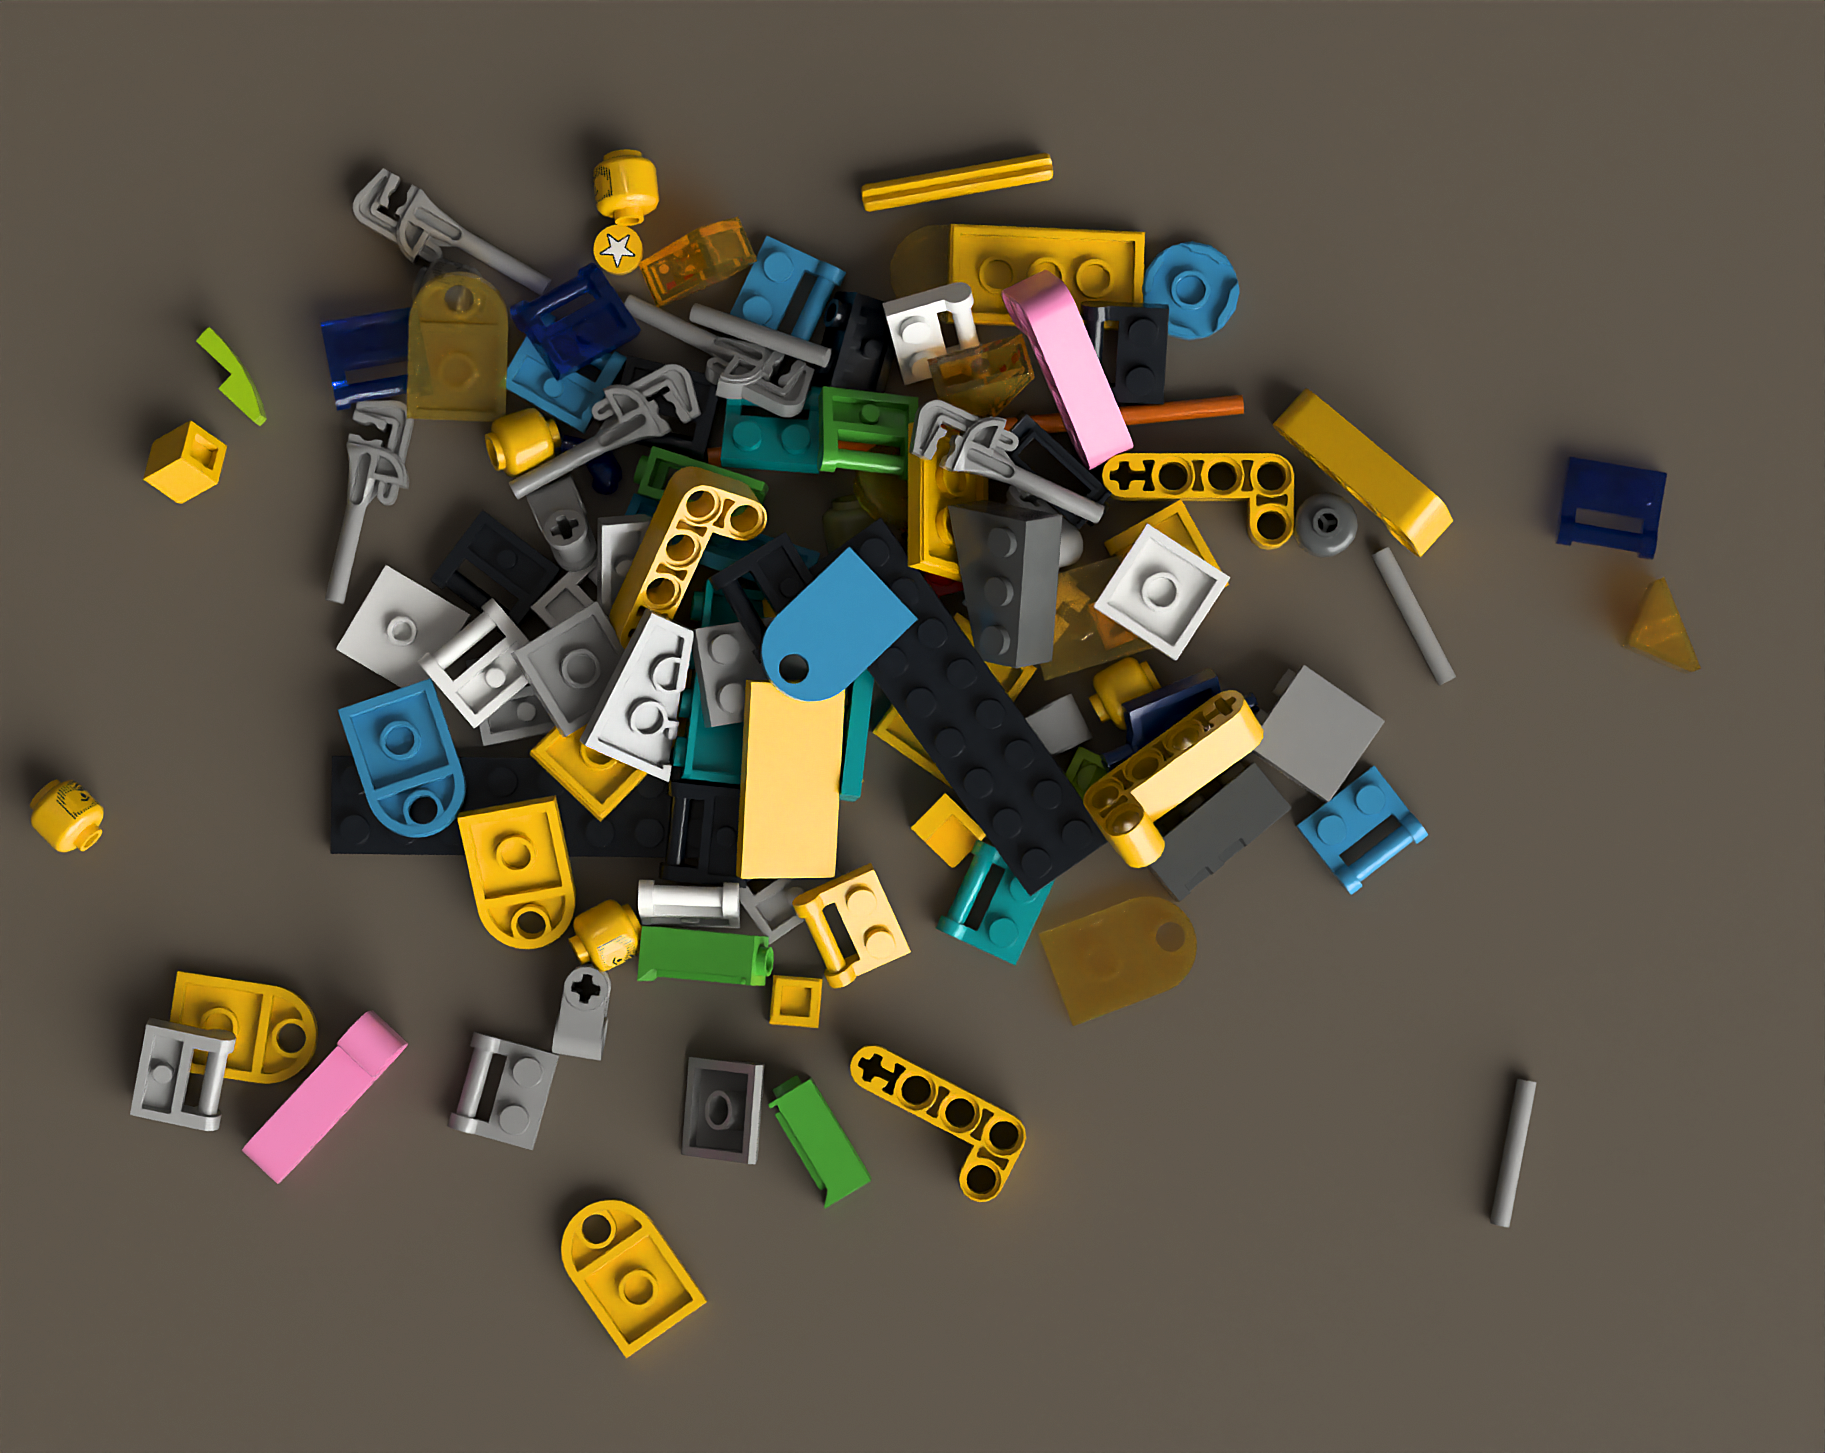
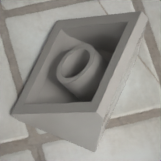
(723, 1109)

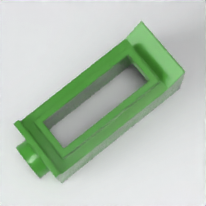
(653, 472)
(704, 956)
(819, 1139)

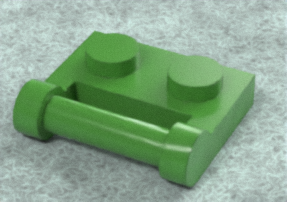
(864, 419)

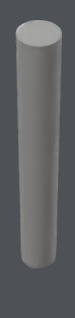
(760, 335)
(1413, 616)
(1513, 1153)

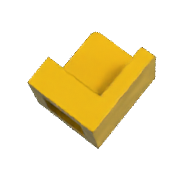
(185, 462)
(948, 831)

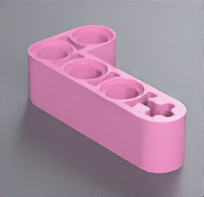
(1070, 365)
(325, 1096)

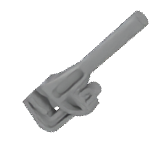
(426, 227)
(736, 365)
(627, 420)
(982, 452)
(371, 474)

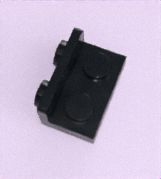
(858, 344)

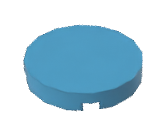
(1196, 285)

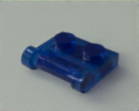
(584, 333)
(362, 344)
(1616, 492)

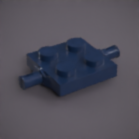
(1161, 709)

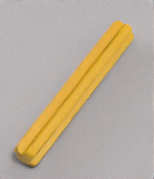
(957, 182)

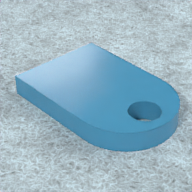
(836, 629)
(405, 755)

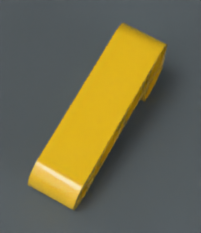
(1365, 471)
(1198, 488)
(679, 561)
(1169, 772)
(933, 1110)

